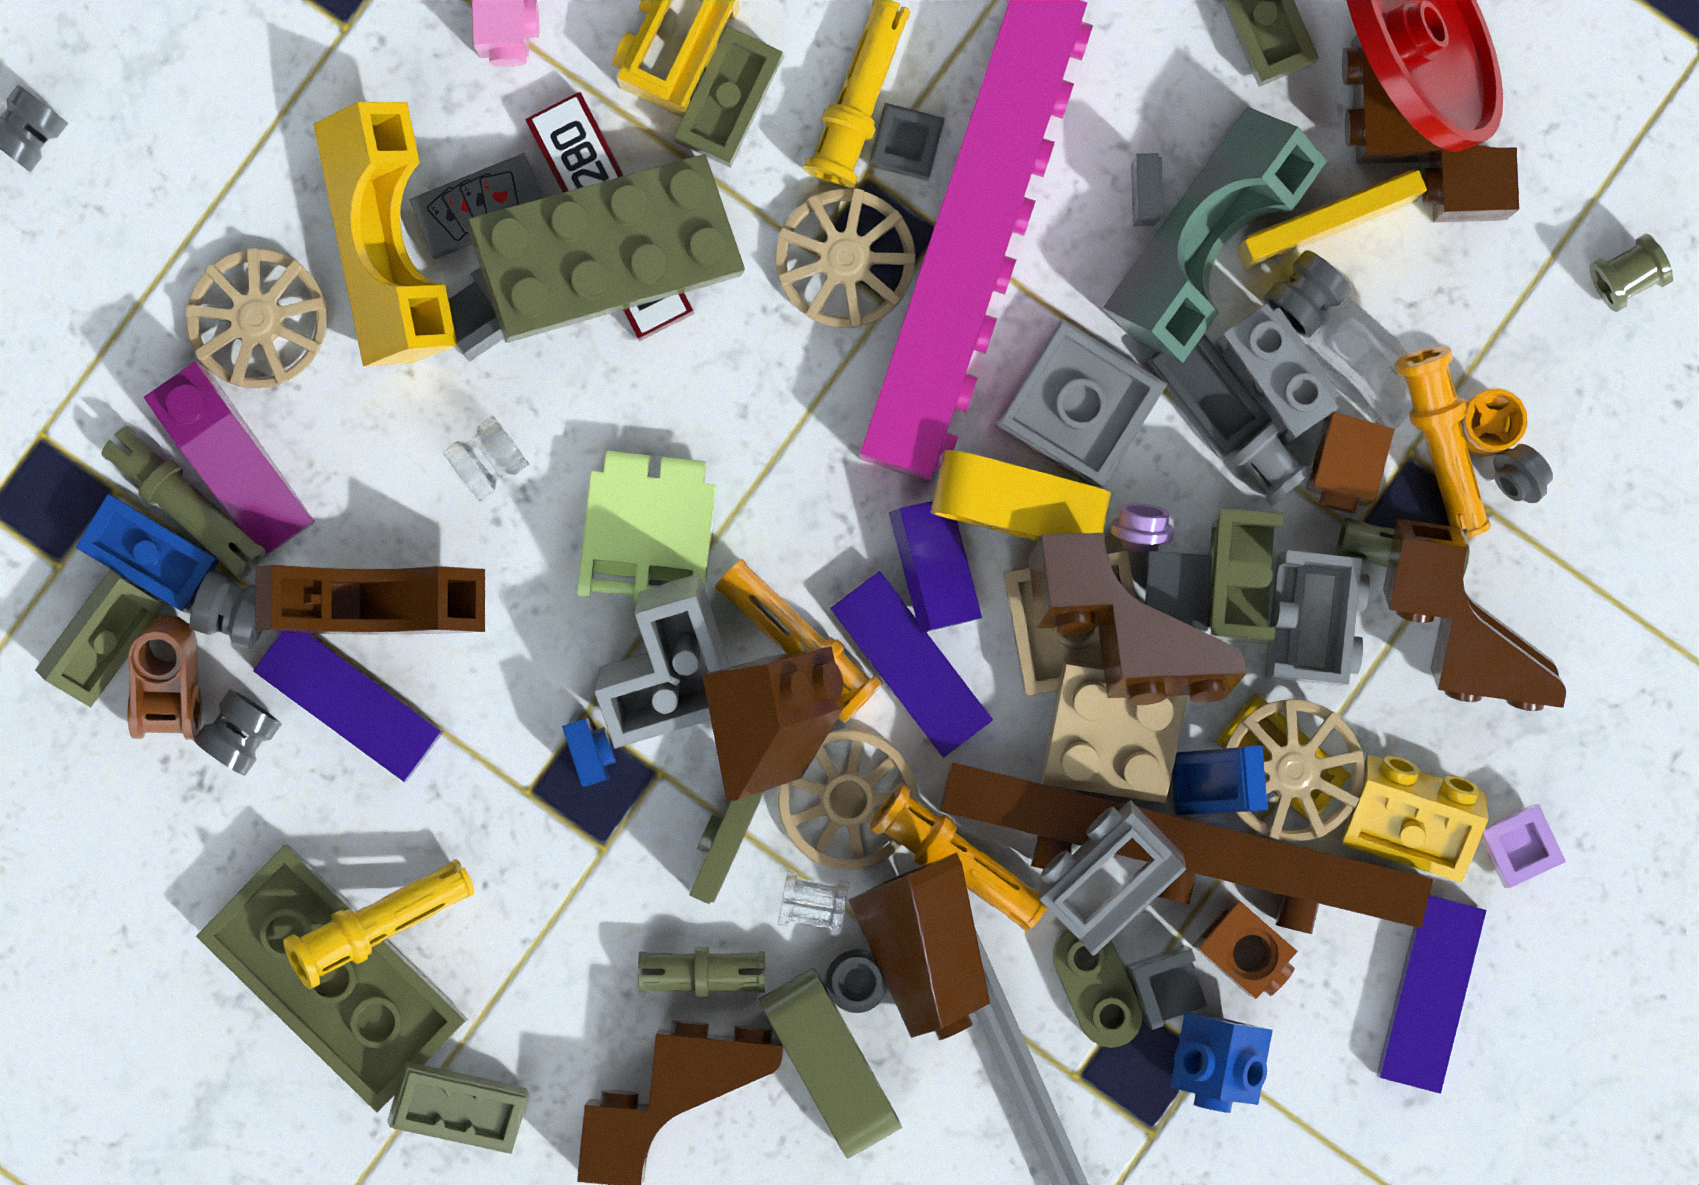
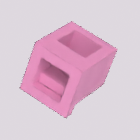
(504, 30)

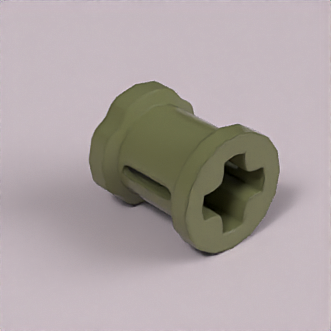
(1631, 272)

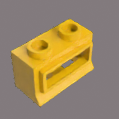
(690, 62)

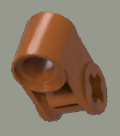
(164, 693)

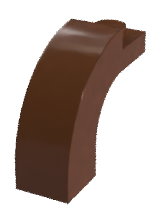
(369, 600)

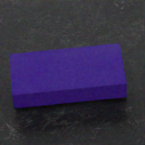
(934, 568)

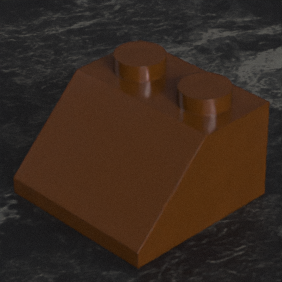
(772, 717)

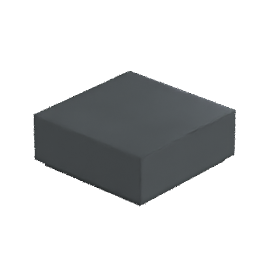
(906, 141)
(1147, 189)

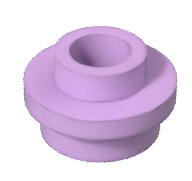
(1142, 527)

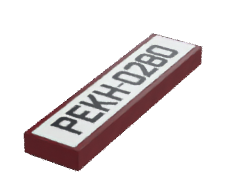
(583, 158)

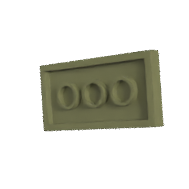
(605, 247)
(359, 1016)

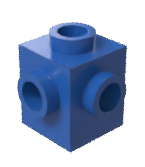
(1221, 1061)

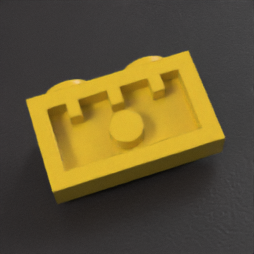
(1417, 817)

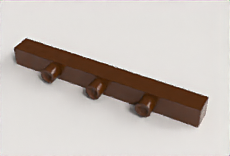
(1297, 873)

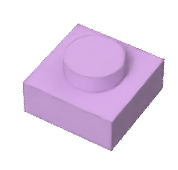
(1522, 846)

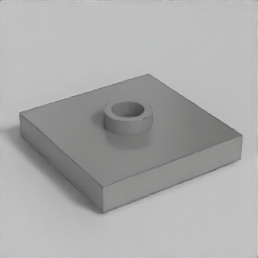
(1080, 405)

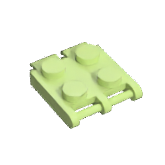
(645, 524)

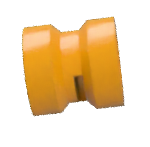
(1500, 414)

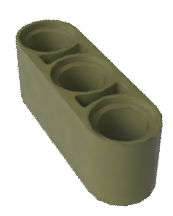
(830, 1063)

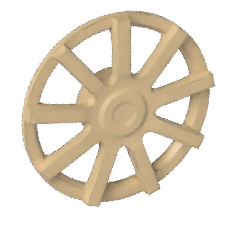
(845, 257)
(255, 318)
(1296, 770)
(846, 801)

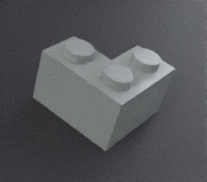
(666, 685)

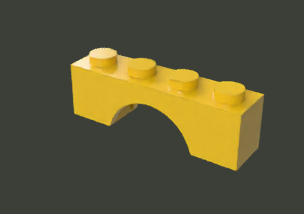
(365, 166)

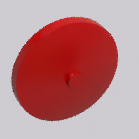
(1434, 66)

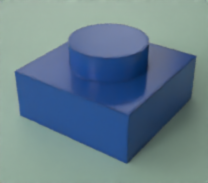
(590, 751)

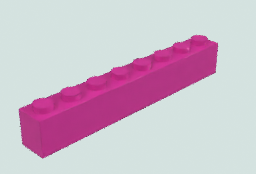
(973, 233)

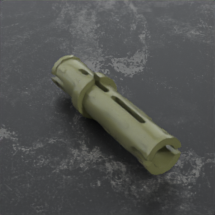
(163, 484)

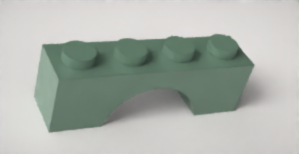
(1253, 173)

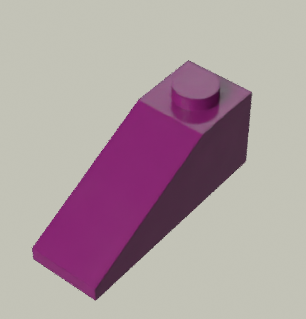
(229, 457)

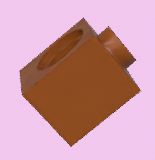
(1349, 462)
(1221, 937)

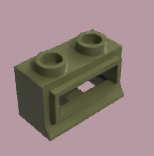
(1242, 575)

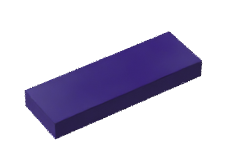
(911, 664)
(349, 702)
(1431, 995)

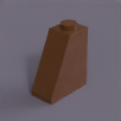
(926, 946)

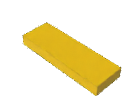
(1331, 218)

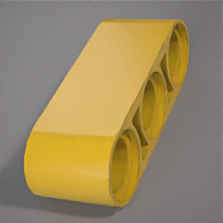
(1016, 498)

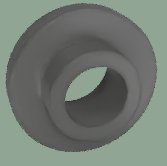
(1522, 473)
(850, 1000)

